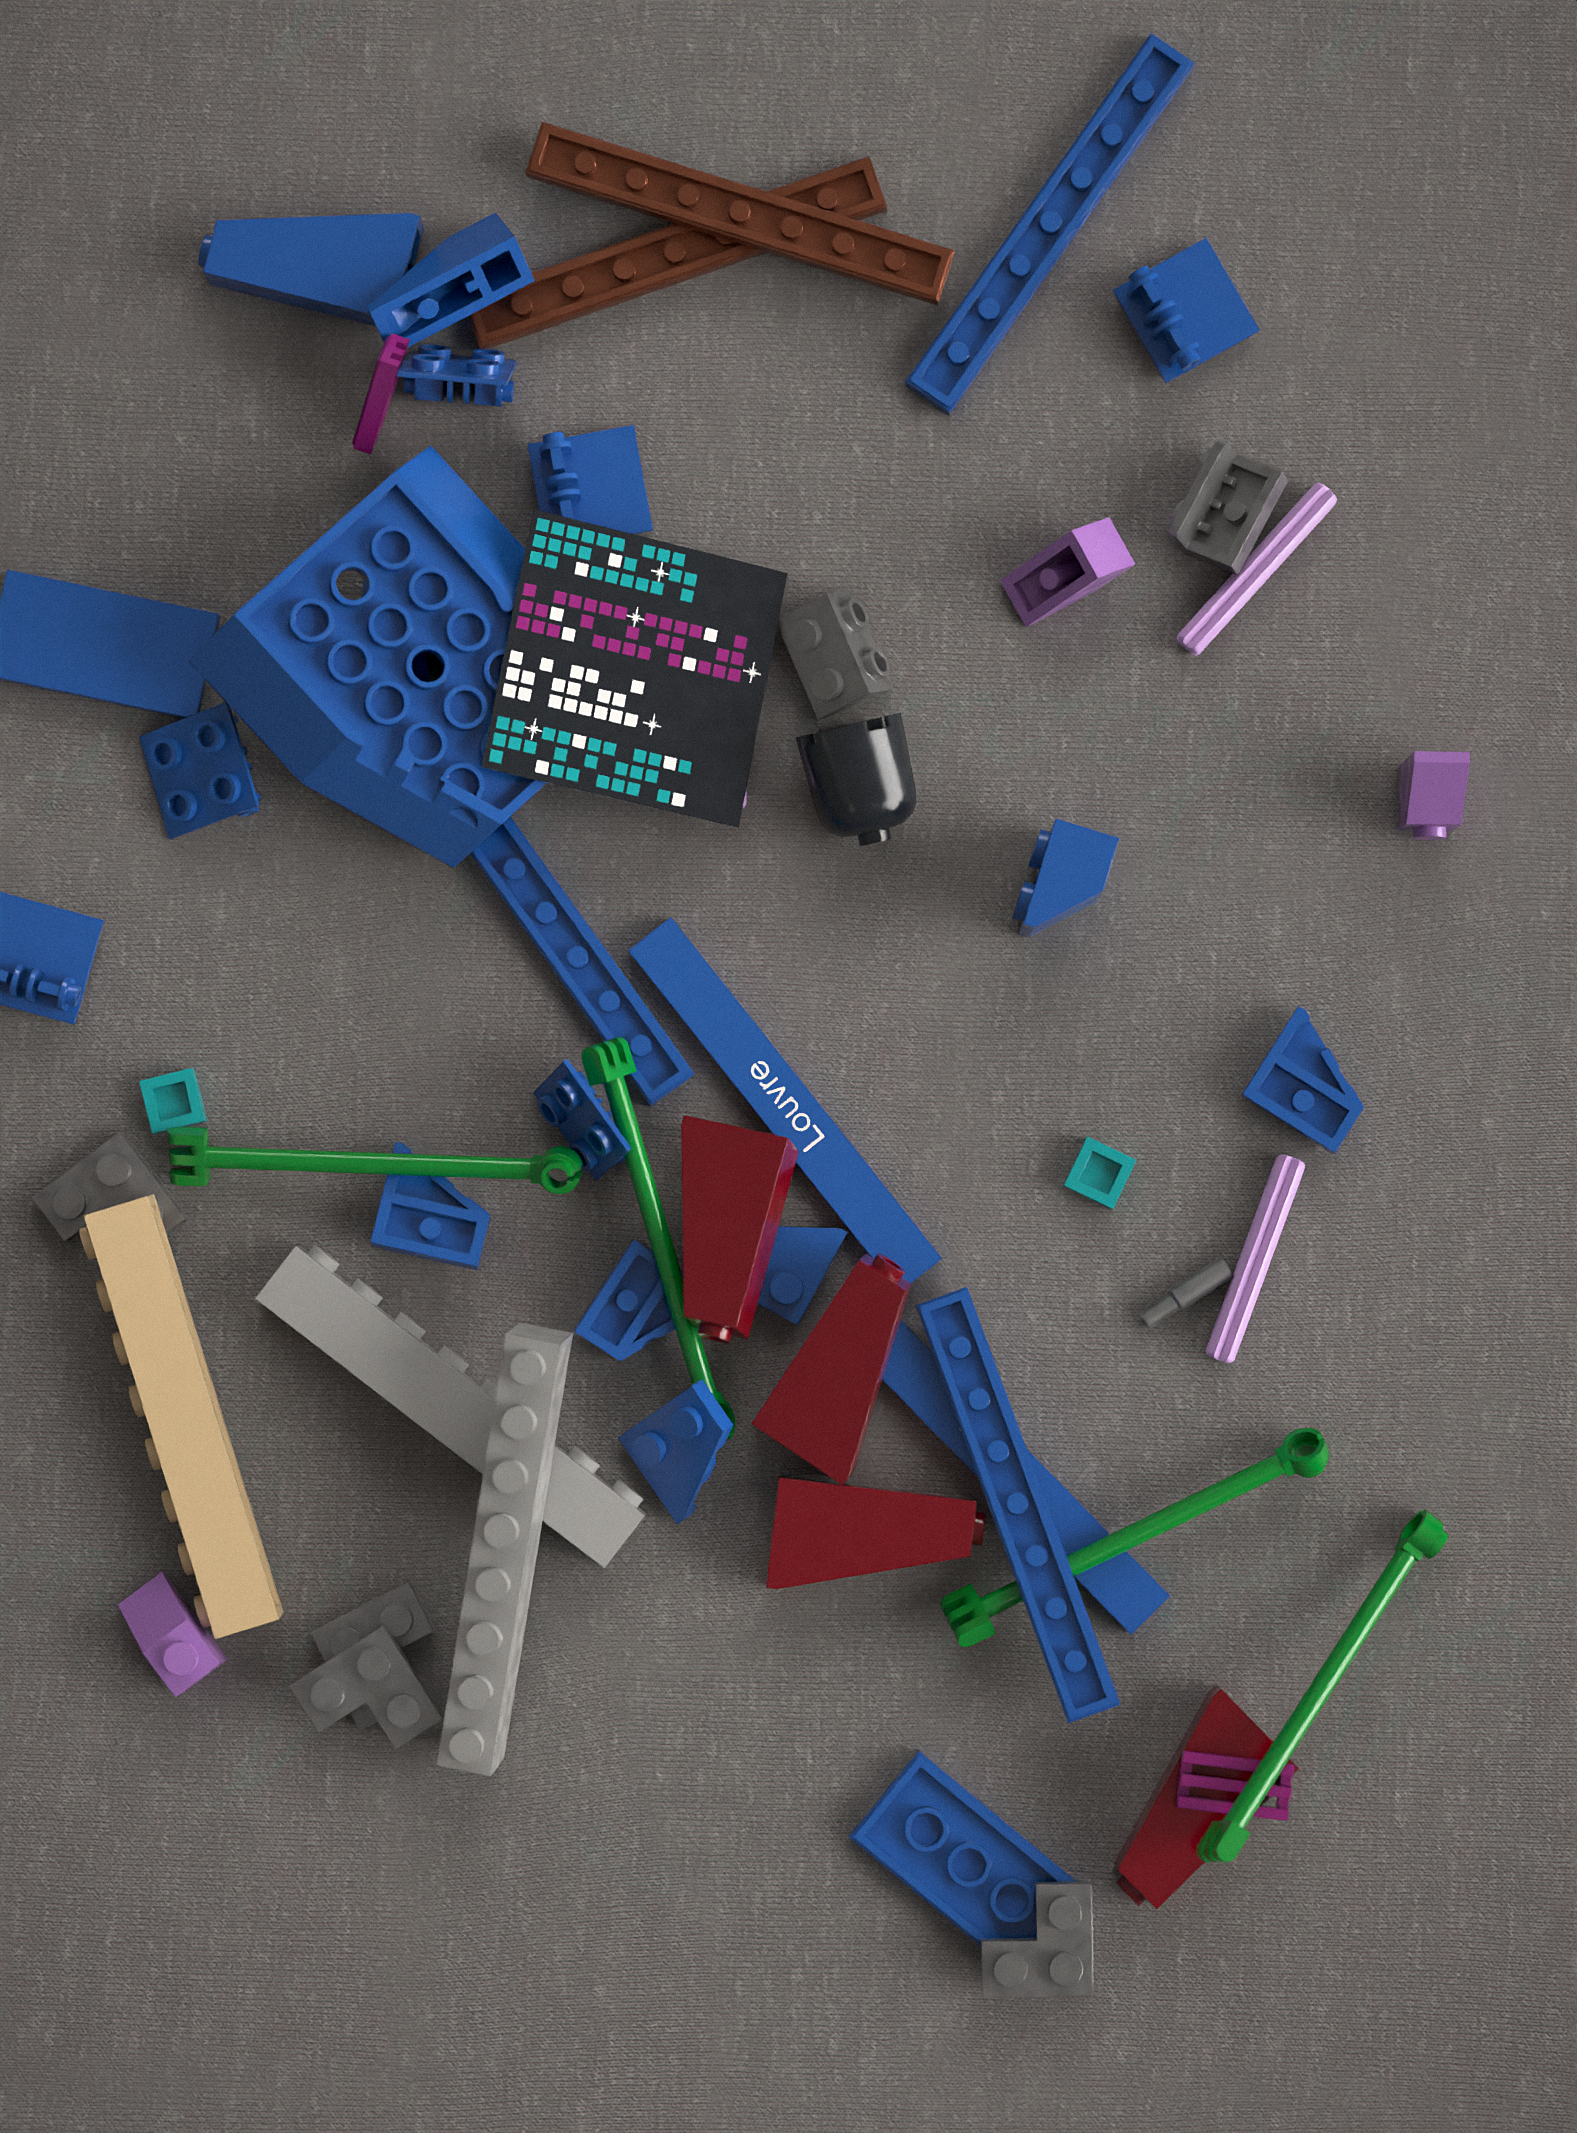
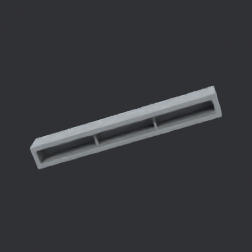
(438, 1393)
(504, 1548)

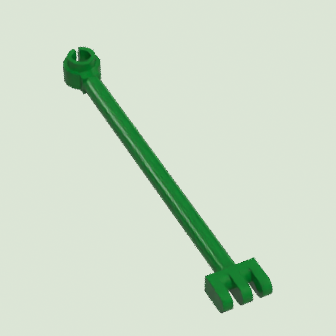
(608, 1065)
(203, 1157)
(1301, 1453)
(1419, 1538)

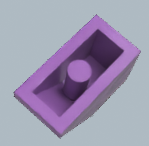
(1067, 571)
(1432, 793)
(171, 1635)

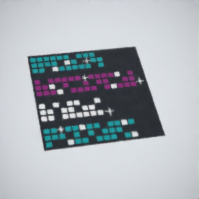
(634, 669)

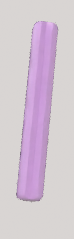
(1257, 568)
(1255, 1258)

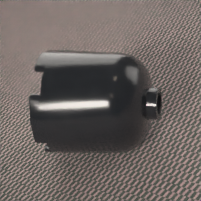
(860, 778)

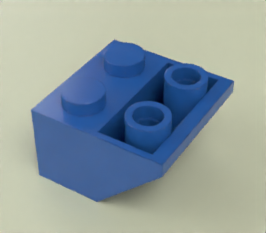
(1069, 877)

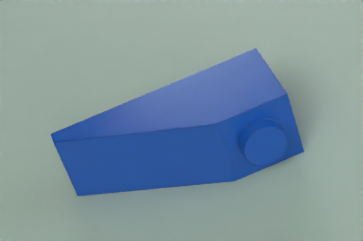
(453, 282)

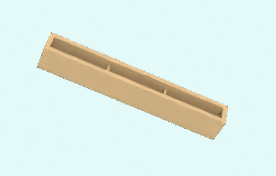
(183, 1417)

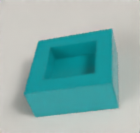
(173, 1101)
(1099, 1173)

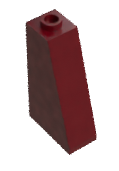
(730, 1215)
(835, 1378)
(858, 1530)
(1165, 1837)

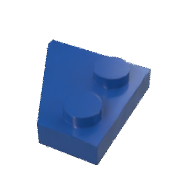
(1305, 1086)
(430, 1220)
(797, 1268)
(628, 1306)
(679, 1447)

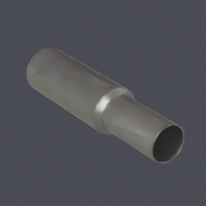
(1188, 1292)

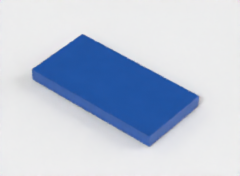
(102, 644)
(956, 1853)

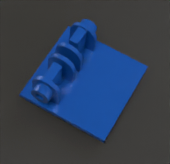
(1185, 310)
(434, 364)
(592, 478)
(200, 771)
(45, 957)
(571, 1106)

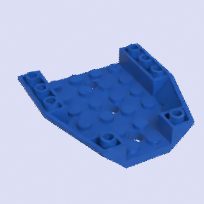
(334, 675)

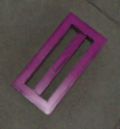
(380, 393)
(1186, 1779)

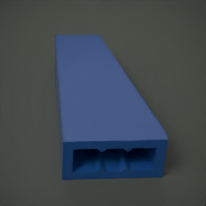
(314, 261)

